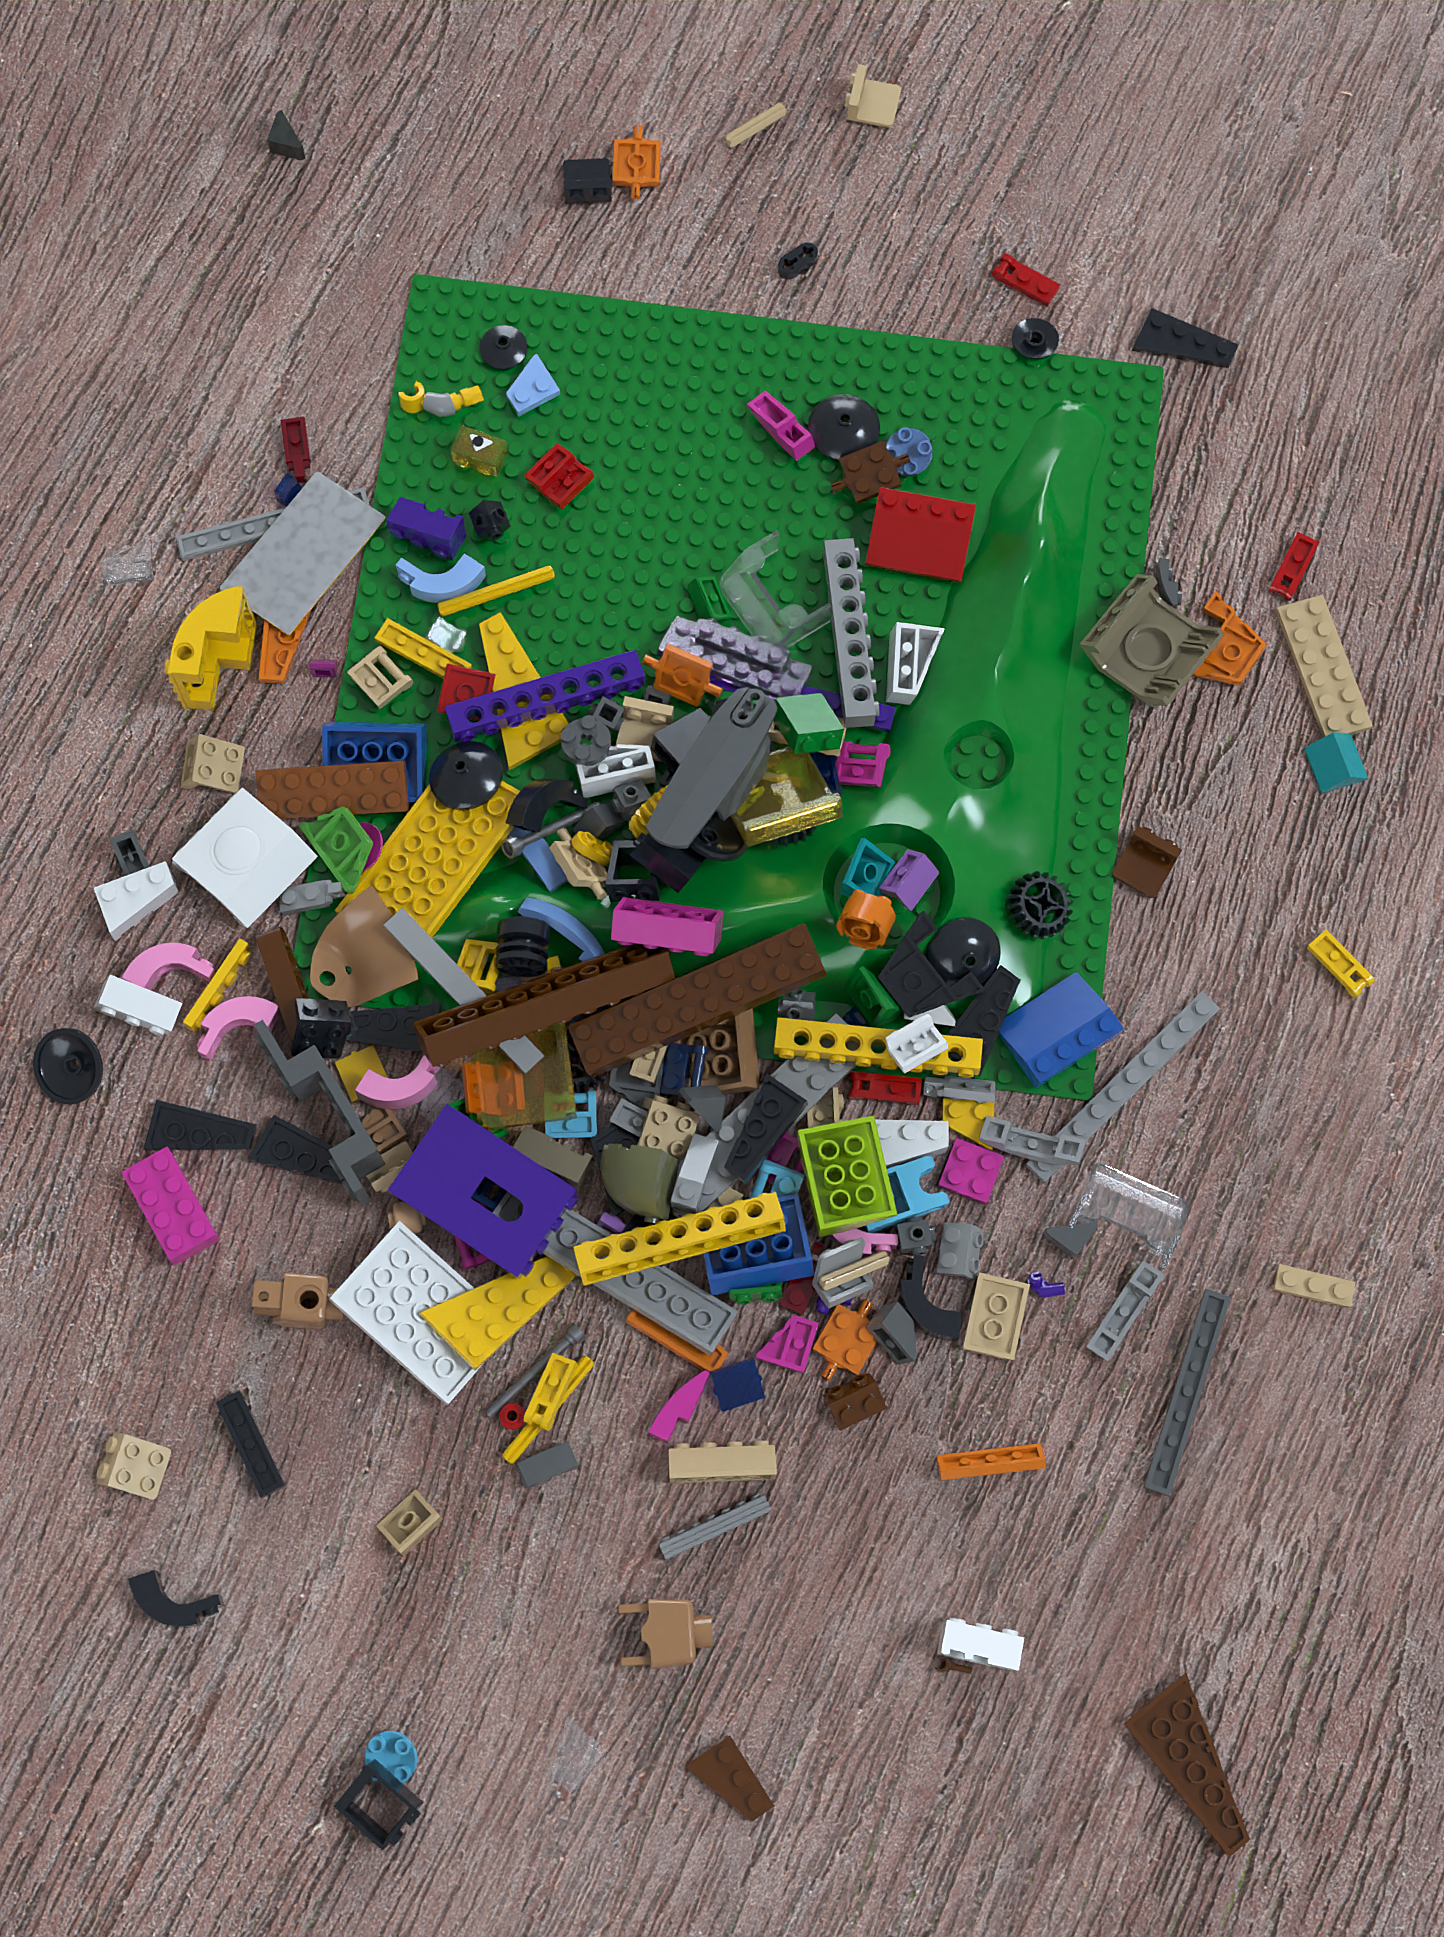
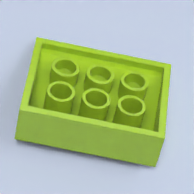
(846, 1175)

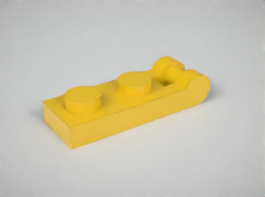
(1340, 963)
(550, 1391)

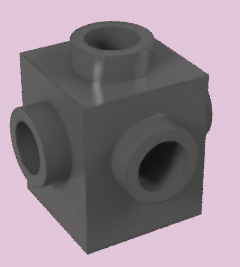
(610, 711)
(629, 798)
(798, 1005)
(908, 1243)

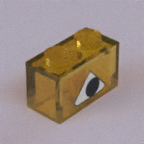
(479, 451)

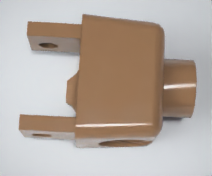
(286, 1298)
(670, 1632)

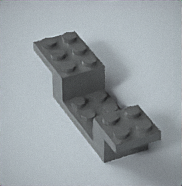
(304, 1077)

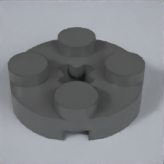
(586, 728)

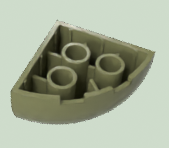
(640, 1179)

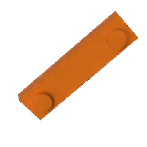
(991, 1461)

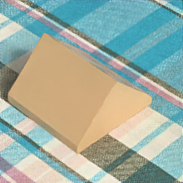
(409, 1522)

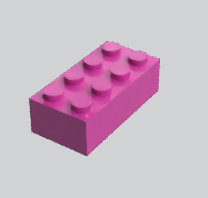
(667, 926)
(170, 1206)

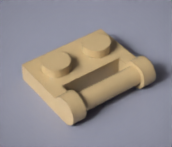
(374, 683)

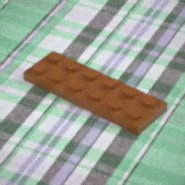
(321, 789)

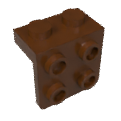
(1146, 862)

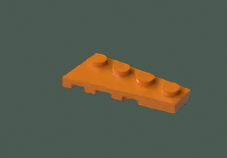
(278, 652)
(677, 1344)

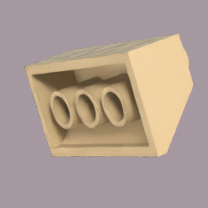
(722, 1463)

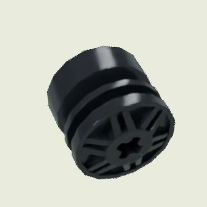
(522, 946)

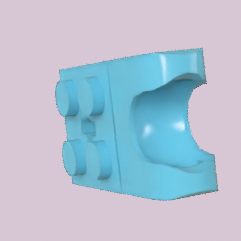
(908, 1195)

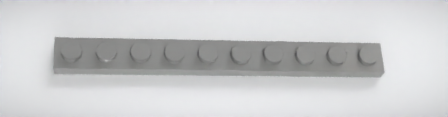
(1133, 1076)

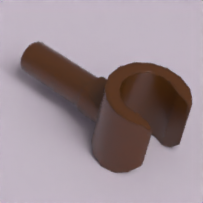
(952, 1666)

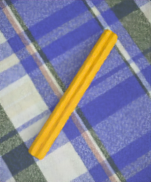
(496, 590)
(530, 1431)

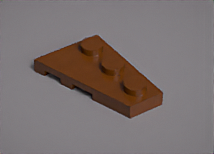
(732, 1778)

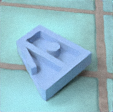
(532, 387)

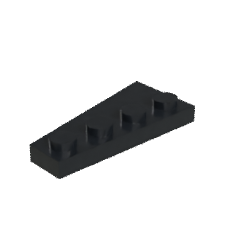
(1178, 338)

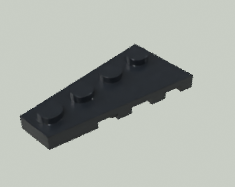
(987, 1012)
(389, 1026)
(769, 1120)
(196, 1130)
(294, 1151)

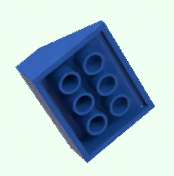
(379, 743)
(1058, 1029)
(765, 1259)

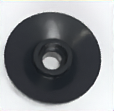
(1036, 331)
(504, 356)

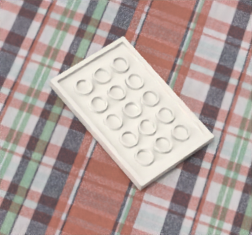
(386, 1302)

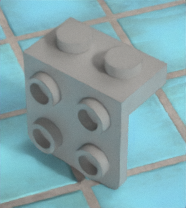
(834, 1259)

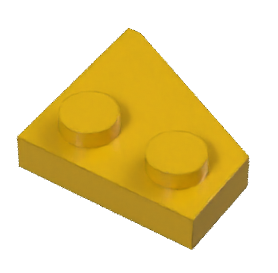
(967, 1117)

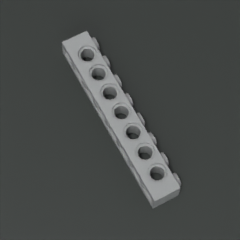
(854, 712)

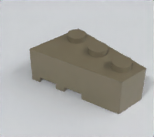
(555, 1157)

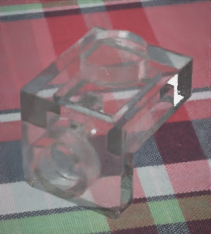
(446, 635)

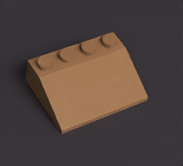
(731, 1054)

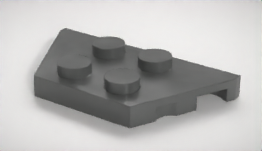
(632, 1087)

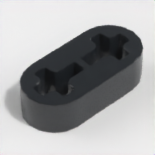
(796, 258)

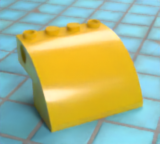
(211, 637)

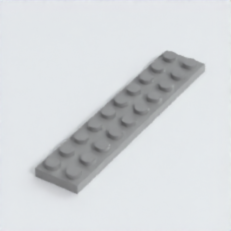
(806, 1078)
(651, 1291)

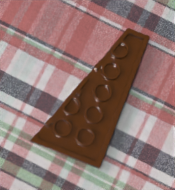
(1183, 1751)

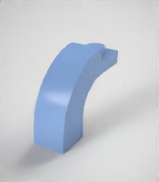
(441, 587)

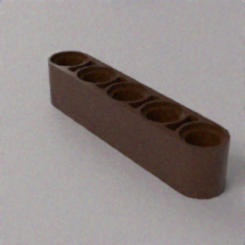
(282, 974)

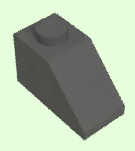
(895, 1332)

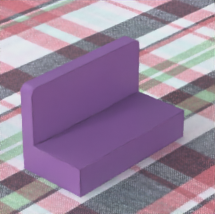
(909, 878)

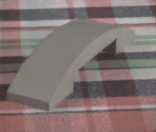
(1030, 1144)
(1125, 1310)

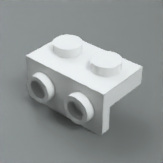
(915, 1043)

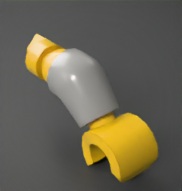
(439, 404)

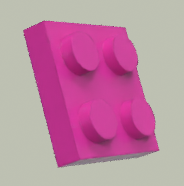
(971, 1171)

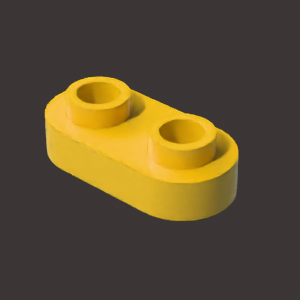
(592, 847)

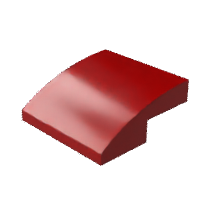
(559, 476)

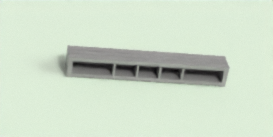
(714, 1526)

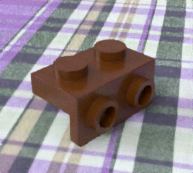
(854, 1401)

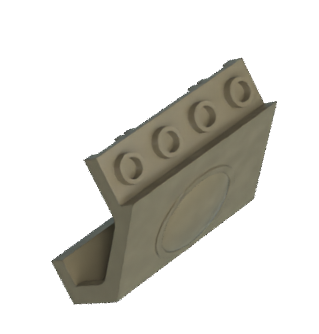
(1148, 644)

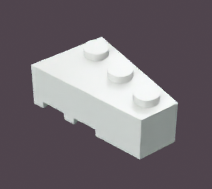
(908, 659)
(621, 766)
(134, 897)
(137, 1005)
(911, 1139)
(980, 1644)

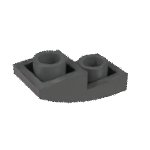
(1167, 588)
(547, 1464)

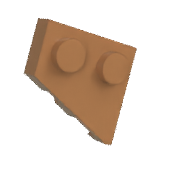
(383, 1128)

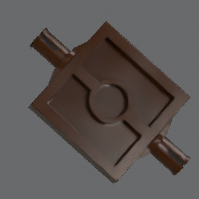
(869, 470)

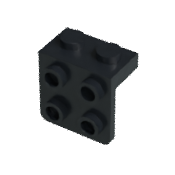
(587, 181)
(321, 1024)

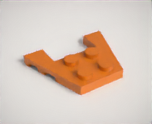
(1235, 651)

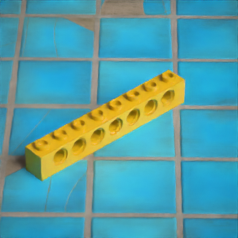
(788, 1029)
(672, 1249)

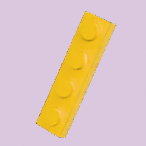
(417, 648)
(213, 992)

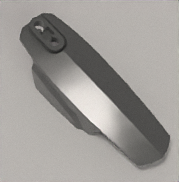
(717, 769)

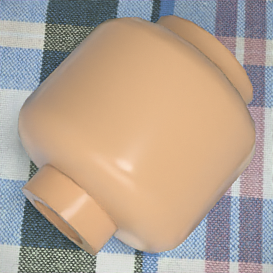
(408, 1216)

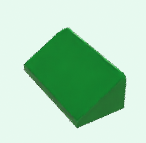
(708, 599)

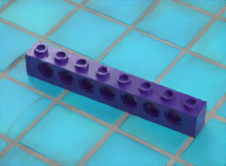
(553, 685)

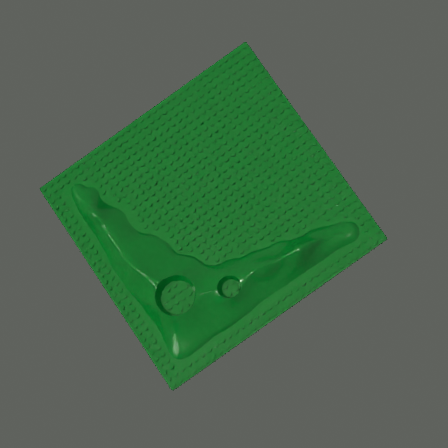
(1014, 732)

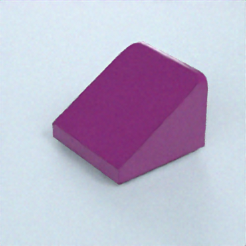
(323, 668)

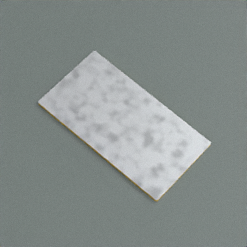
(304, 552)

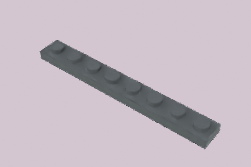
(1187, 1392)

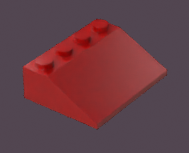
(920, 534)

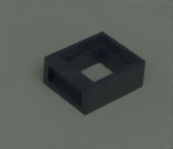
(644, 889)
(363, 1821)

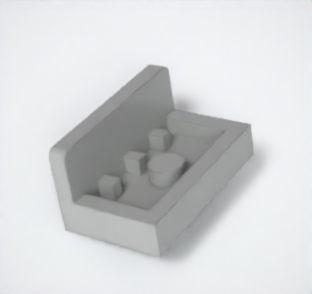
(960, 1250)

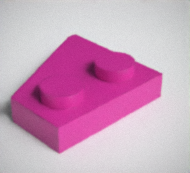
(790, 1345)

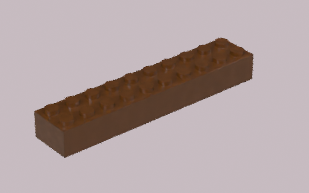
(697, 1000)
(542, 1002)

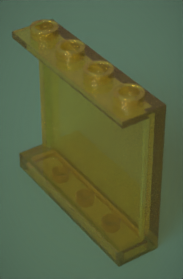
(786, 799)
(523, 1099)

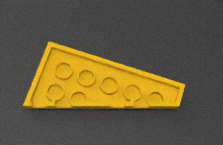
(512, 667)
(492, 1313)

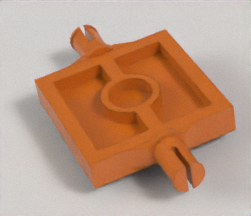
(636, 162)
(682, 675)
(845, 1340)

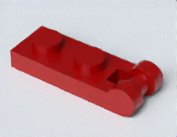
(1026, 280)
(1294, 565)
(885, 1088)

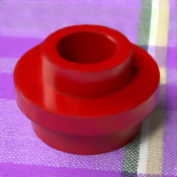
(512, 1425)

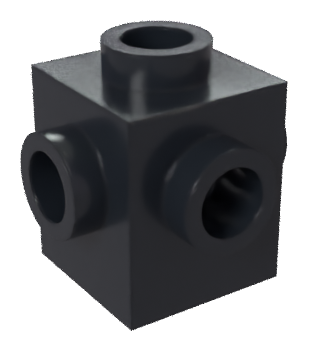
(489, 519)

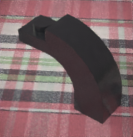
(535, 799)
(927, 1317)
(154, 1602)

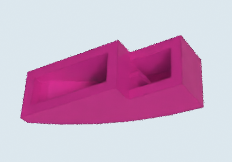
(781, 425)
(679, 1407)

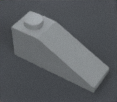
(694, 1174)

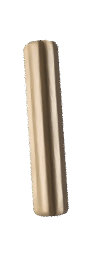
(755, 125)
(854, 1270)

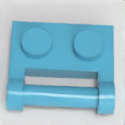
(583, 1126)
(786, 1182)

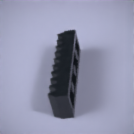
(250, 1444)

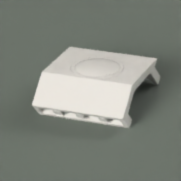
(244, 857)

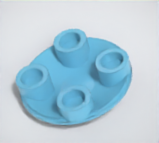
(393, 1752)

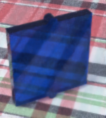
(737, 1384)

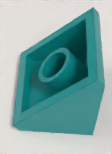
(1335, 762)
(867, 870)

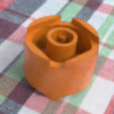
(866, 919)

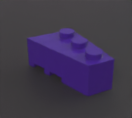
(427, 528)

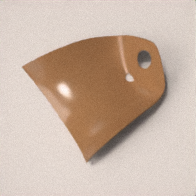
(361, 942)

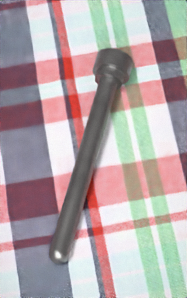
(514, 845)
(572, 1337)

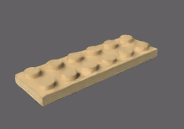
(1323, 667)

